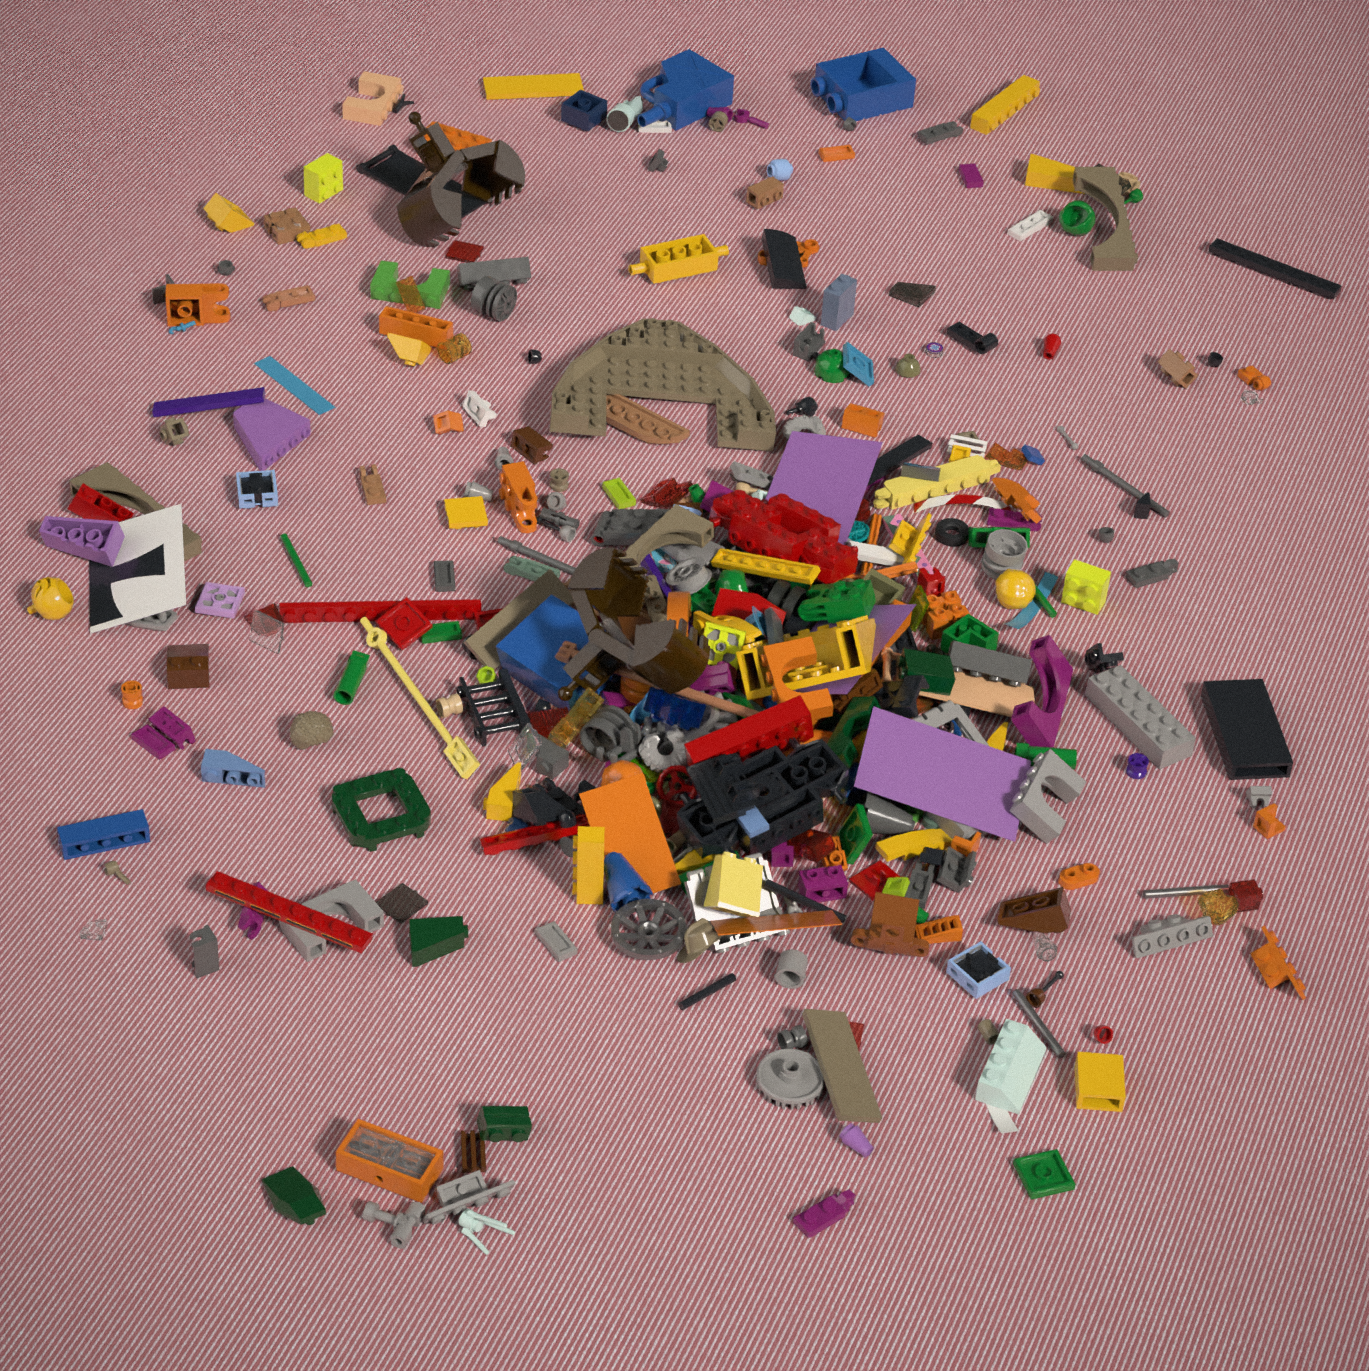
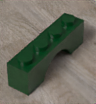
(852, 723)

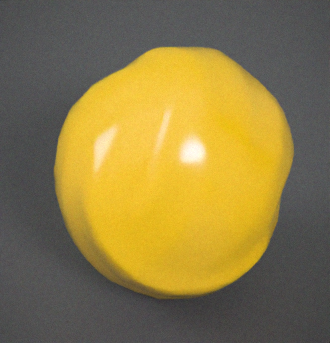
(1015, 589)

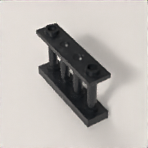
(509, 696)

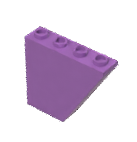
(269, 431)

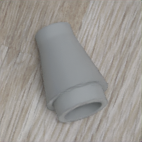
(503, 457)
(474, 489)

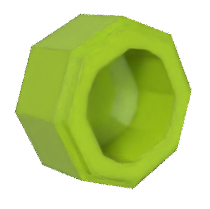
(486, 674)

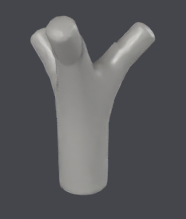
(792, 906)

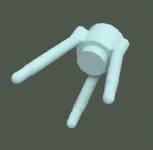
(473, 1222)

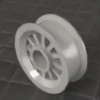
(689, 575)

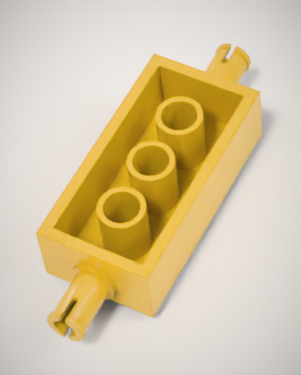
(678, 258)

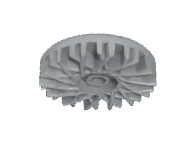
(790, 1078)

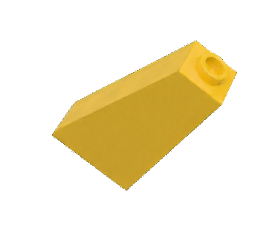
(1050, 174)

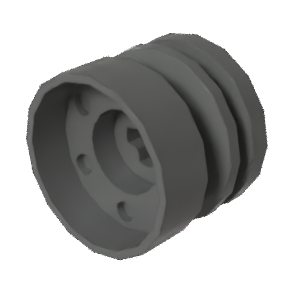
(493, 298)
(604, 729)

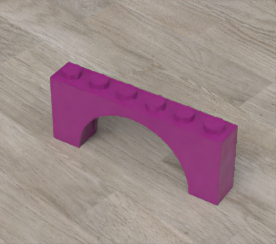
(1055, 672)

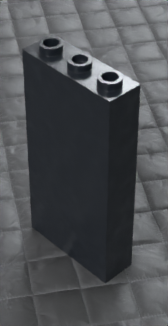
(1246, 729)

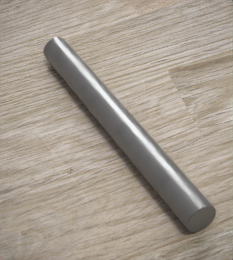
(1184, 891)
(1039, 1024)

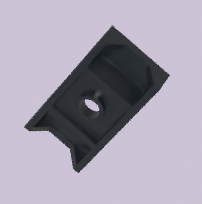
(901, 696)

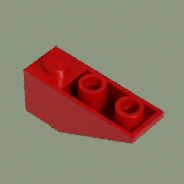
(94, 505)

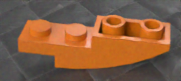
(1017, 496)

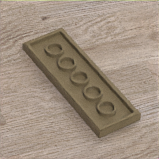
(485, 639)
(841, 1066)

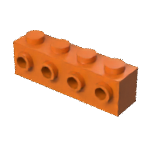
(414, 326)

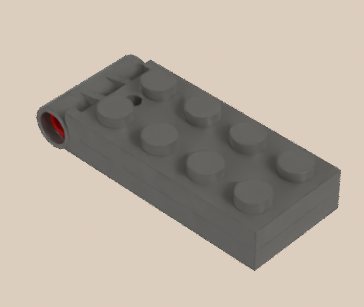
(625, 526)

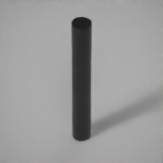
(707, 991)

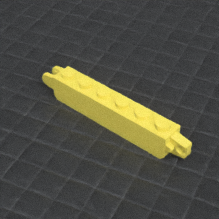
(953, 477)

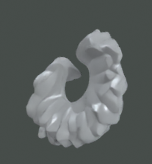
(803, 422)
(659, 762)

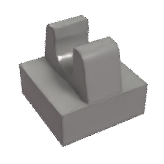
(1259, 793)

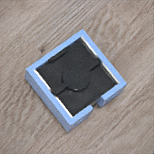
(257, 488)
(978, 970)

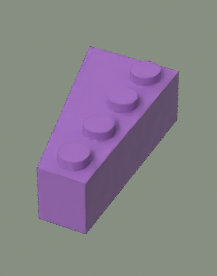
(84, 537)

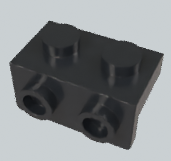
(1097, 660)

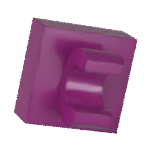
(782, 856)

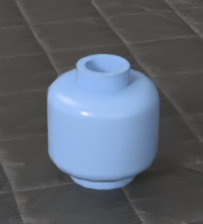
(780, 169)

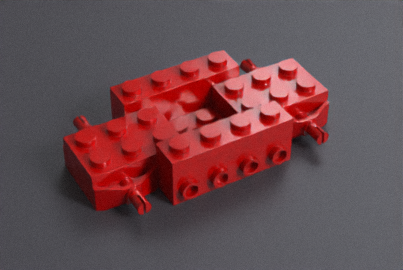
(785, 532)

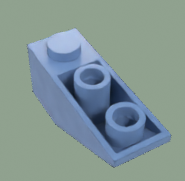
(227, 768)

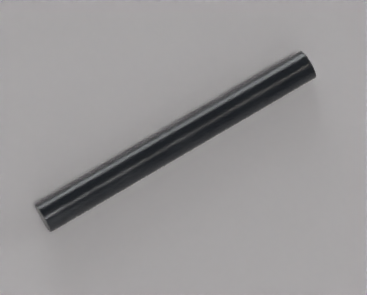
(801, 898)

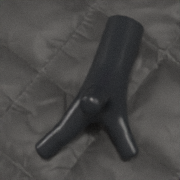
(401, 103)

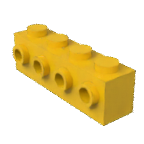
(590, 865)

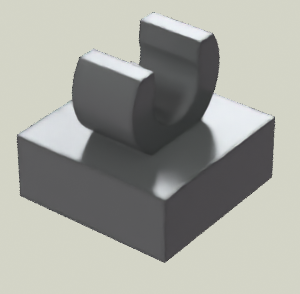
(658, 161)

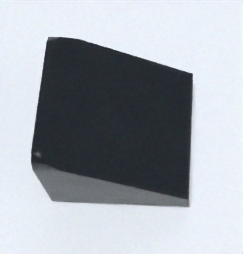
(1143, 507)

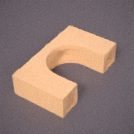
(375, 110)

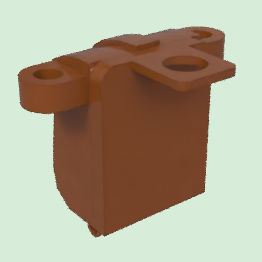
(892, 927)

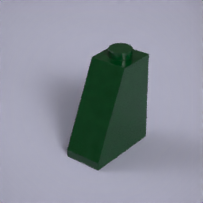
(435, 937)

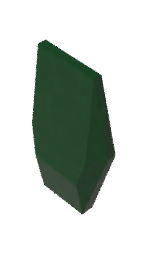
(294, 1196)

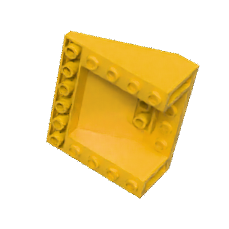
(840, 651)

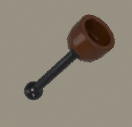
(1039, 994)

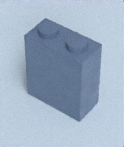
(838, 302)

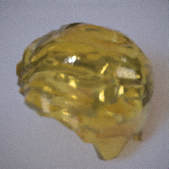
(1218, 906)

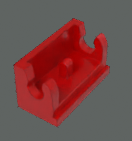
(931, 583)

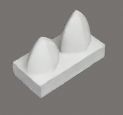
(478, 409)

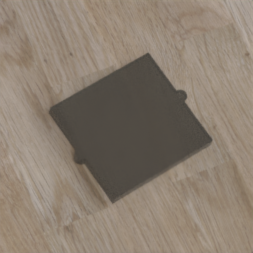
(402, 903)

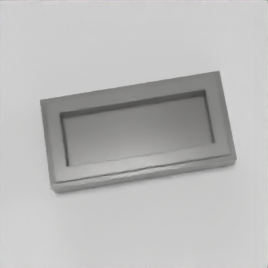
(556, 941)

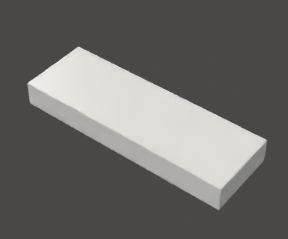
(1030, 225)
(877, 554)

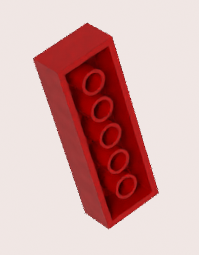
(755, 733)

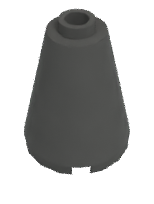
(886, 817)

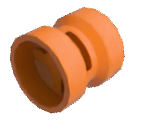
(132, 694)

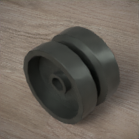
(786, 598)

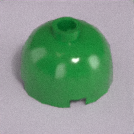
(830, 366)

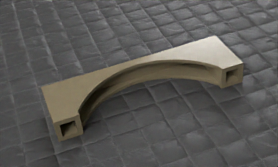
(1103, 185)
(123, 491)

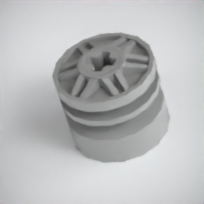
(1003, 551)

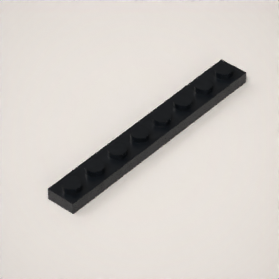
(1275, 268)

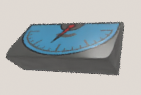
(920, 471)

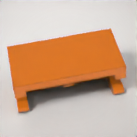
(862, 420)

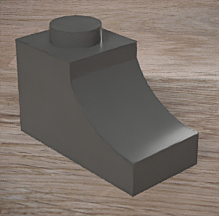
(551, 758)

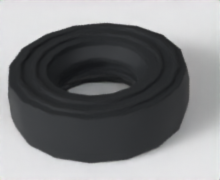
(949, 539)

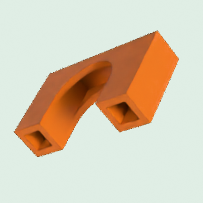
(789, 655)

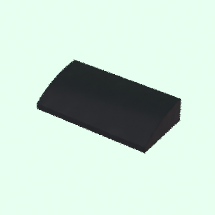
(783, 260)

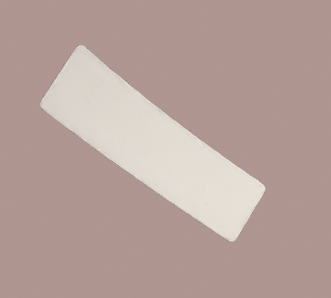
(1002, 1119)

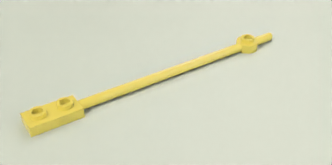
(457, 750)

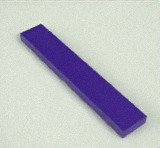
(208, 402)

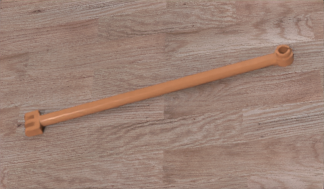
(569, 650)

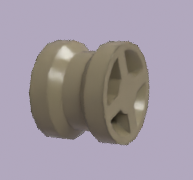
(714, 122)
(559, 480)

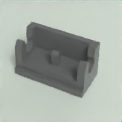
(808, 342)
(205, 952)

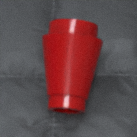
(1051, 345)

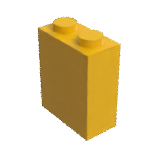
(1099, 1081)

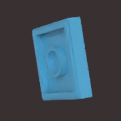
(858, 364)

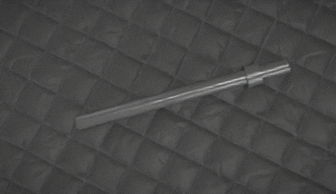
(1099, 467)
(517, 547)

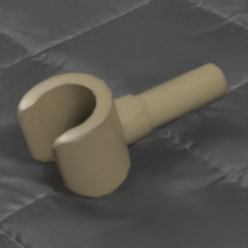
(113, 868)

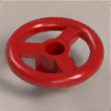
(672, 770)

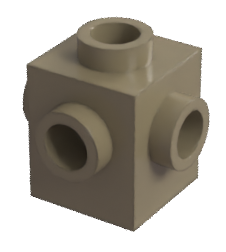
(177, 426)

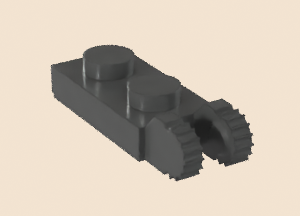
(940, 132)
(920, 883)

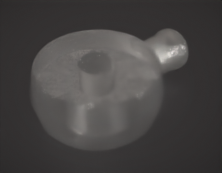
(1250, 397)

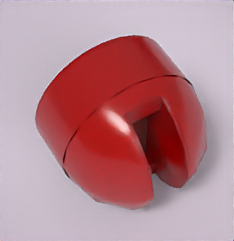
(1103, 1036)

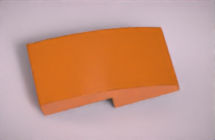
(836, 857)

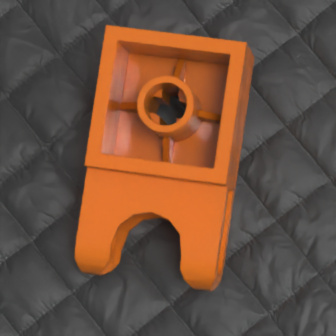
(196, 303)
(519, 495)

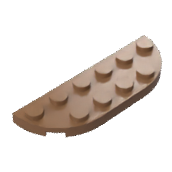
(642, 422)

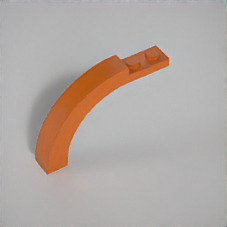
(679, 606)

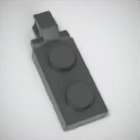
(1152, 573)

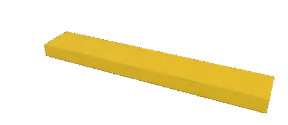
(766, 566)

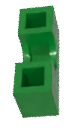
(979, 535)

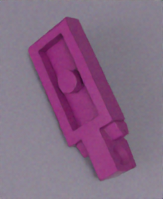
(824, 1213)

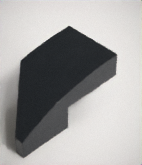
(931, 856)

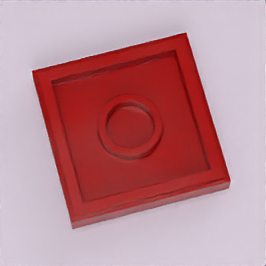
(404, 624)

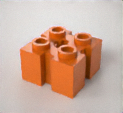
(942, 613)

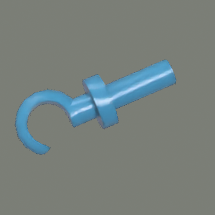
(182, 327)

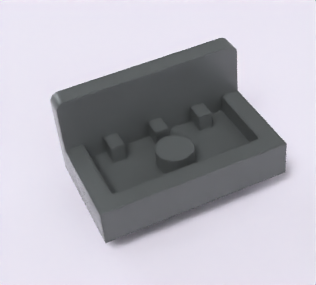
(956, 869)

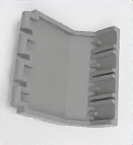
(697, 889)

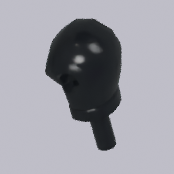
(805, 406)

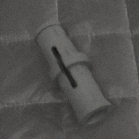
(559, 519)

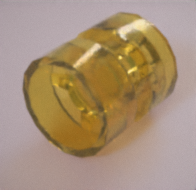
(454, 348)

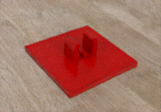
(873, 879)

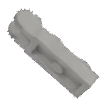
(751, 475)

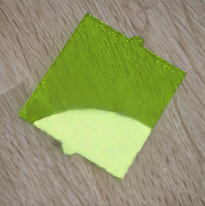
(919, 610)

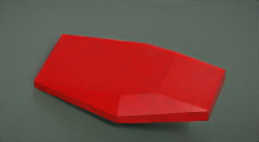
(740, 604)

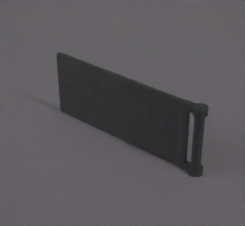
(402, 172)

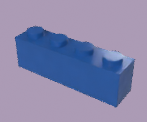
(103, 834)

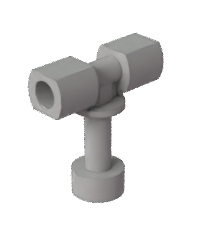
(401, 1223)

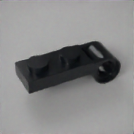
(972, 339)

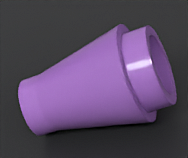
(856, 1140)

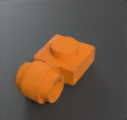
(1251, 375)

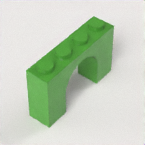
(432, 291)

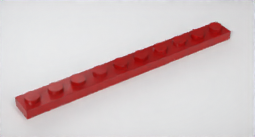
(355, 610)

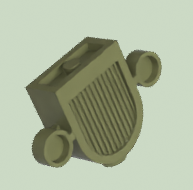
(884, 588)

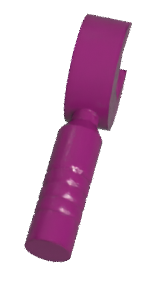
(743, 116)

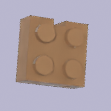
(285, 225)

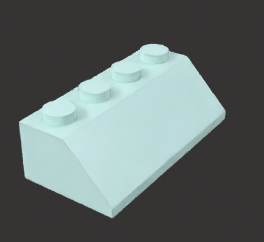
(1011, 1067)

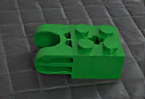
(838, 601)

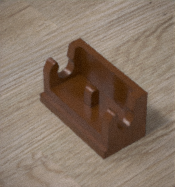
(530, 444)

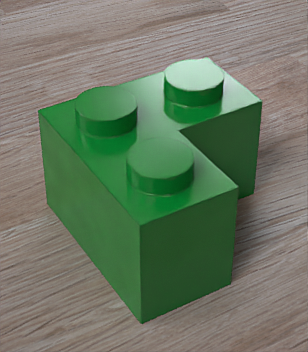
(970, 631)

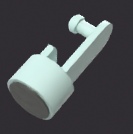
(624, 114)

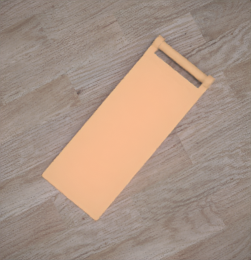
(972, 690)

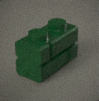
(504, 1123)

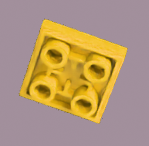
(465, 512)

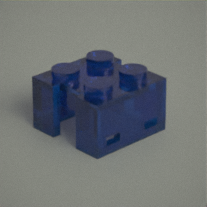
(673, 709)

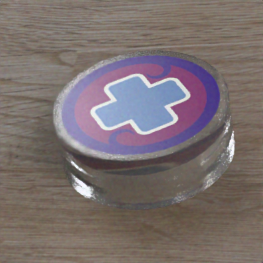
(934, 350)

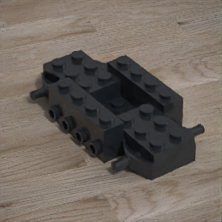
(790, 808)

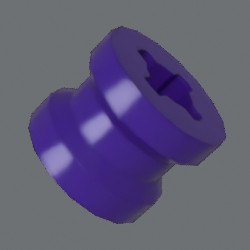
(1137, 766)

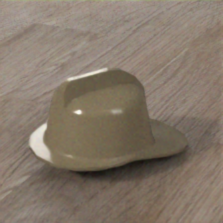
(697, 939)

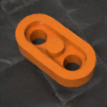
(1079, 876)

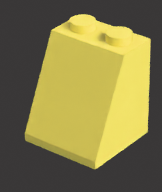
(735, 885)

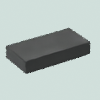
(444, 576)

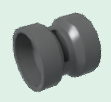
(793, 1038)

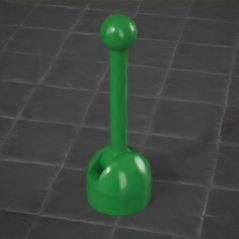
(1135, 196)

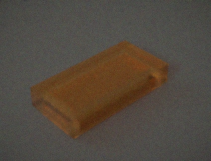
(410, 295)

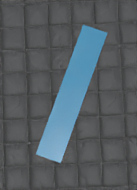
(294, 385)

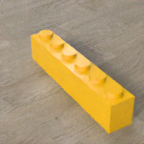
(1005, 104)

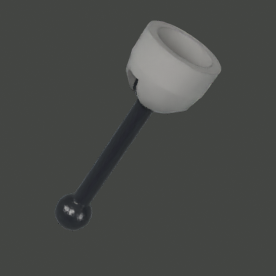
(566, 532)

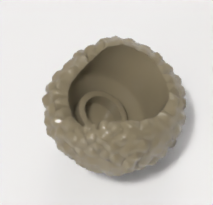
(310, 729)

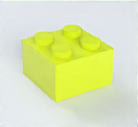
(323, 178)
(1086, 587)

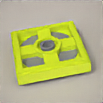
(723, 643)

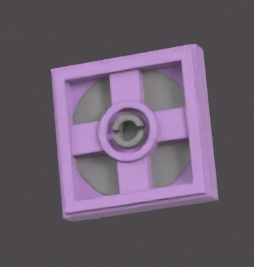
(219, 600)

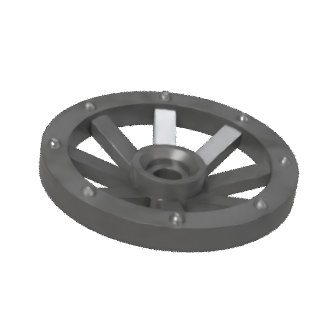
(648, 932)

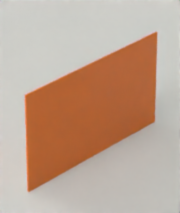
(632, 829)
(775, 922)

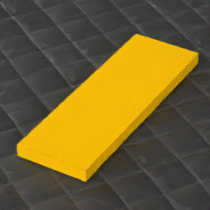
(532, 86)

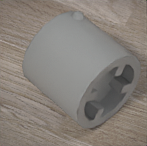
(791, 969)

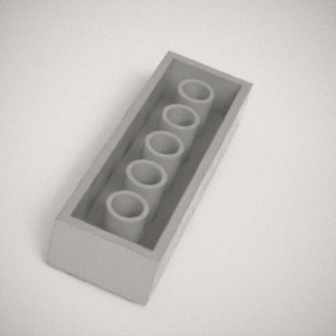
(1140, 717)

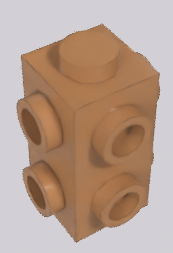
(764, 192)
(1181, 372)

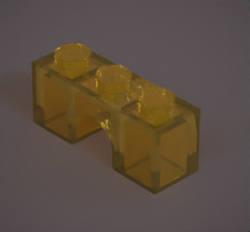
(579, 715)

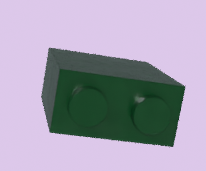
(934, 667)

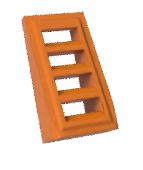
(951, 925)

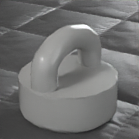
(556, 501)

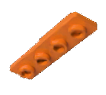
(1273, 966)

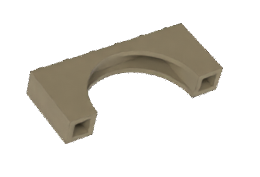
(674, 527)

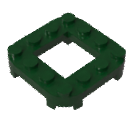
(367, 835)

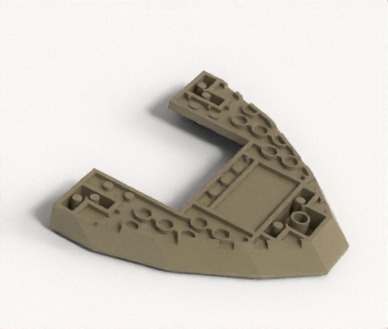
(662, 363)

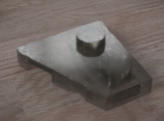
(912, 293)

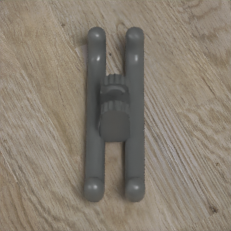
(630, 741)

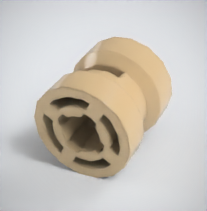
(449, 705)

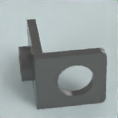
(159, 293)

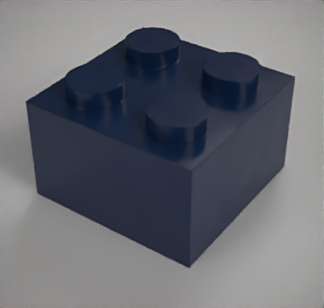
(584, 110)

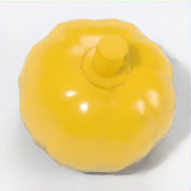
(51, 598)

